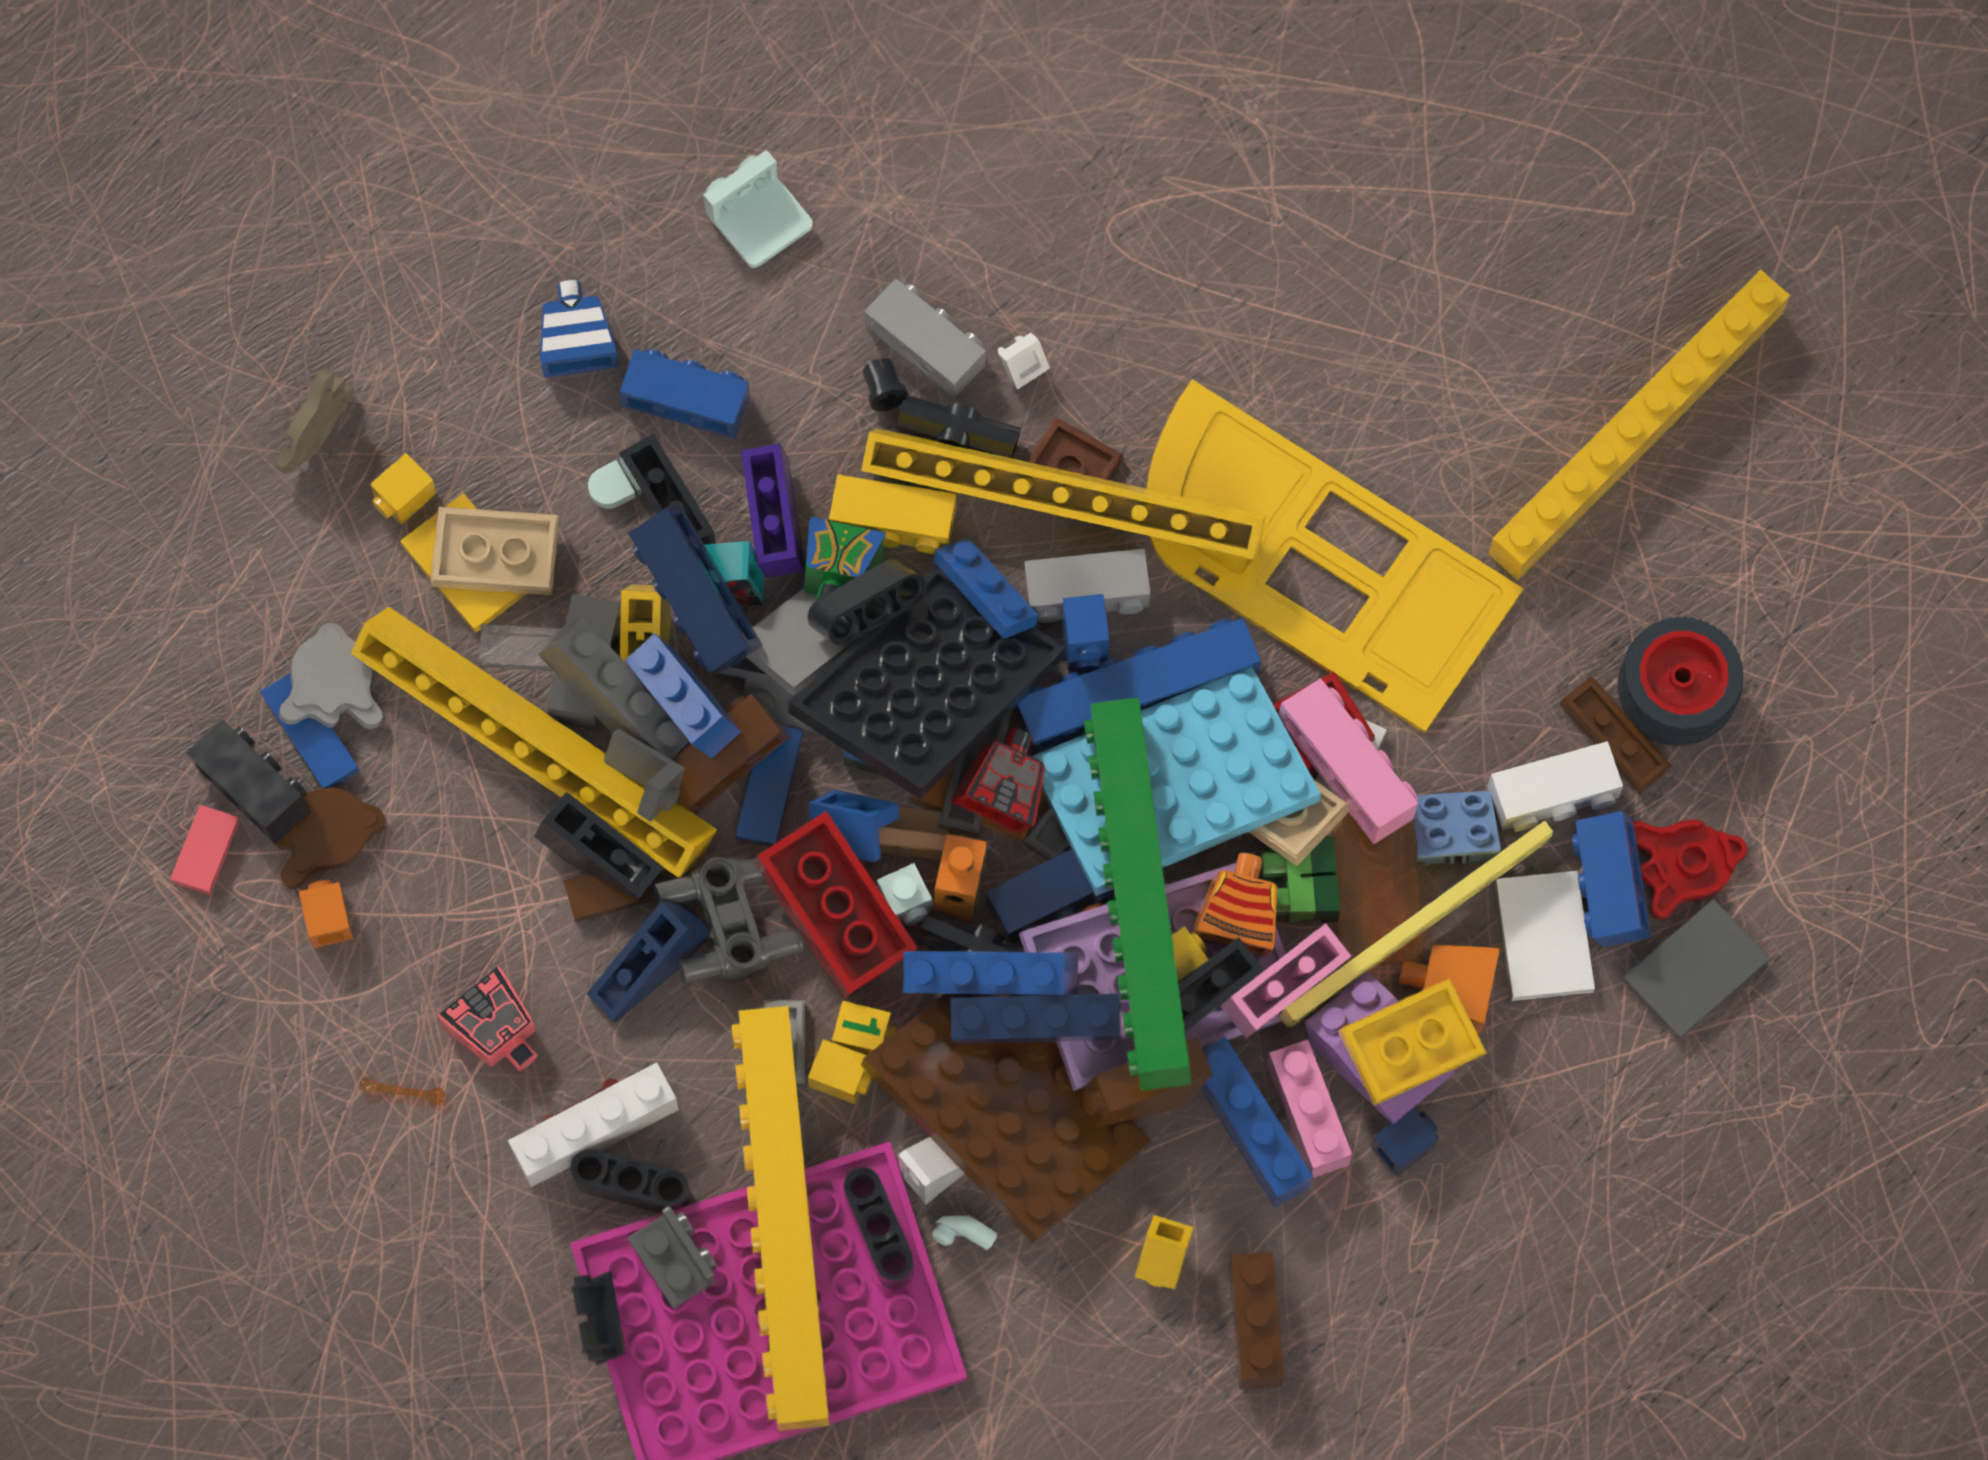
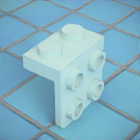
(756, 210)

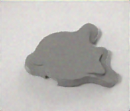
(330, 682)

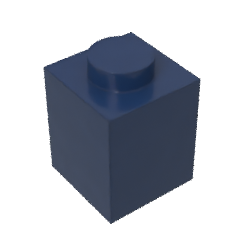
(1405, 1141)

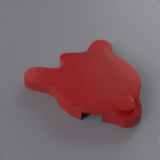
(1686, 862)

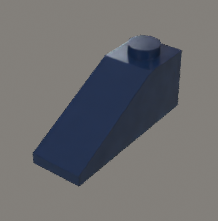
(648, 958)

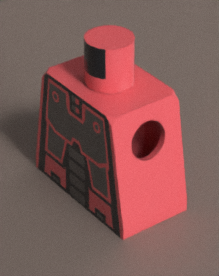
(492, 1022)

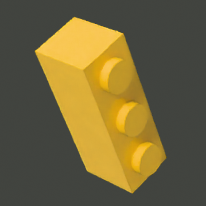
(902, 512)

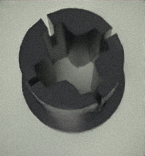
(884, 385)

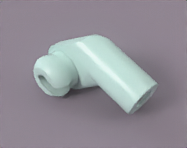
(964, 1226)

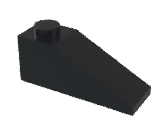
(596, 847)

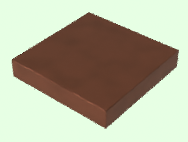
(1075, 451)

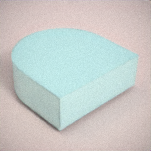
(610, 486)

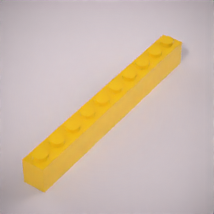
(1638, 425)
(1063, 493)
(526, 737)
(783, 1219)

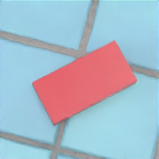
(205, 850)

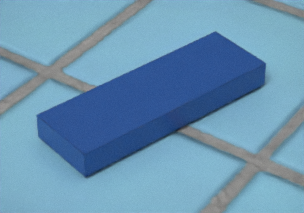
(315, 742)
(769, 793)

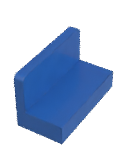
(857, 819)

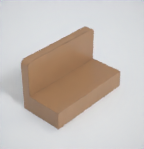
(914, 835)

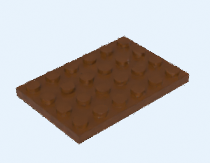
(1003, 1117)

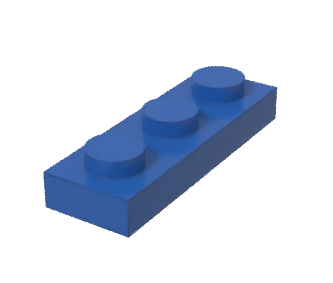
(985, 588)

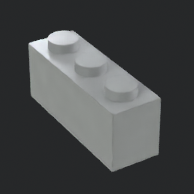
(926, 337)
(1116, 575)

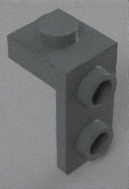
(649, 768)

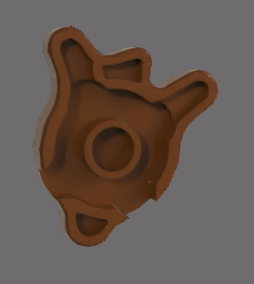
(329, 834)

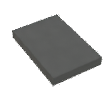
(1695, 969)

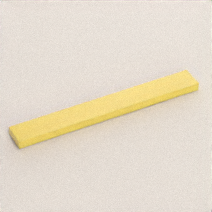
(1416, 925)

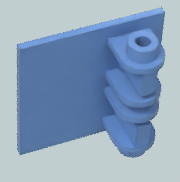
(1456, 827)

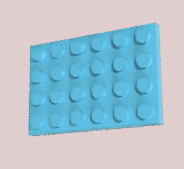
(1214, 771)

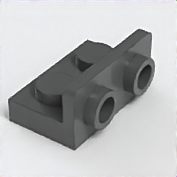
(673, 1258)

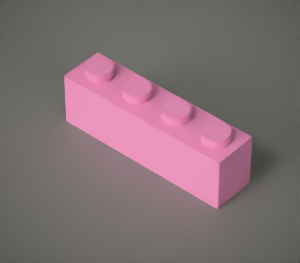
(1348, 760)

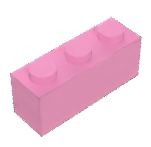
(1285, 981)
(1309, 1108)

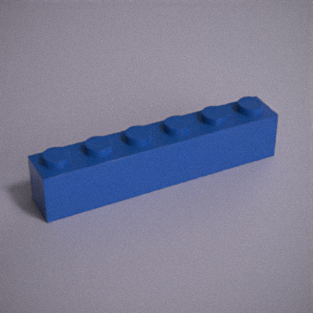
(1152, 675)

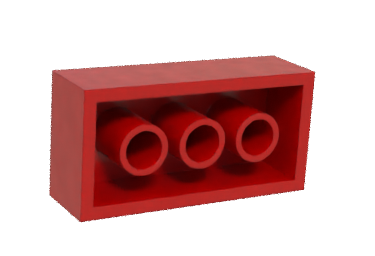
(835, 904)

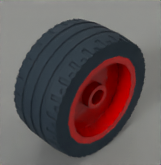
(1676, 710)

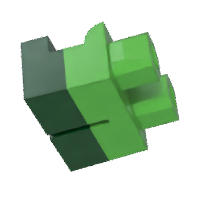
(1310, 886)

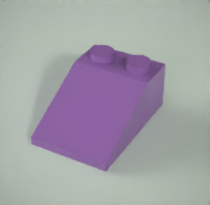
(1352, 1004)

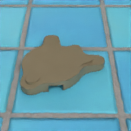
(314, 420)

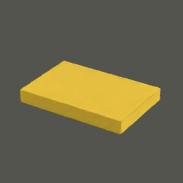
(473, 606)
(1412, 1042)

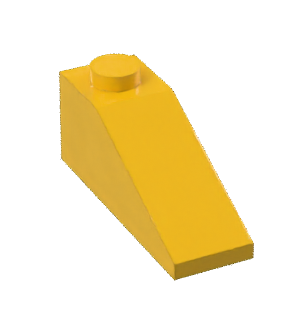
(642, 616)

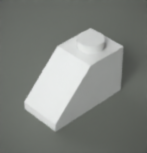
(927, 1169)

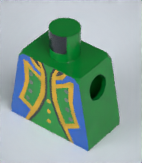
(839, 554)

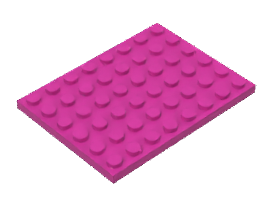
(697, 1371)

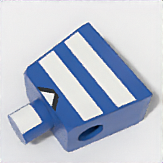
(575, 334)

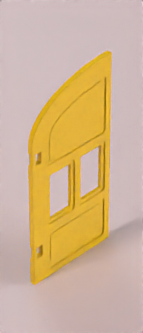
(1420, 618)

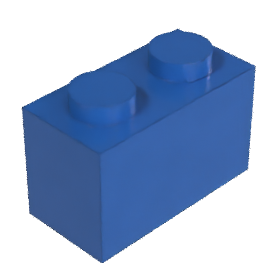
(1085, 632)

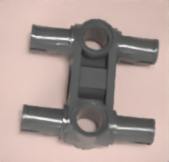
(728, 919)

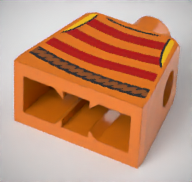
(1239, 907)

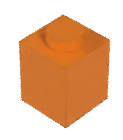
(325, 913)

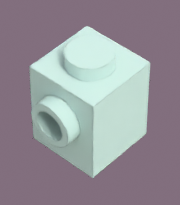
(906, 895)

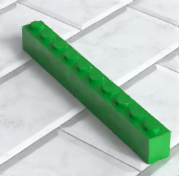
(1140, 895)

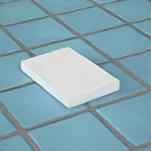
(1544, 935)

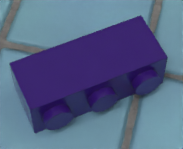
(773, 510)

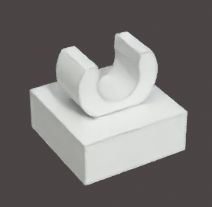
(1023, 360)

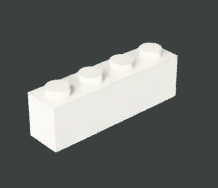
(594, 1124)

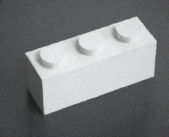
(1555, 787)

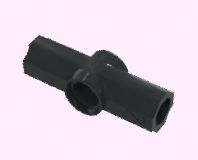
(957, 426)
(950, 934)

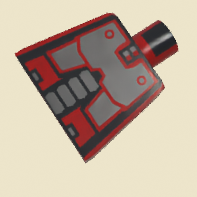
(1004, 783)

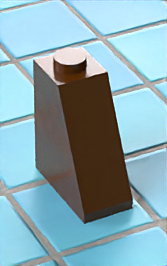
(1117, 1097)

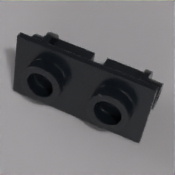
(602, 1333)

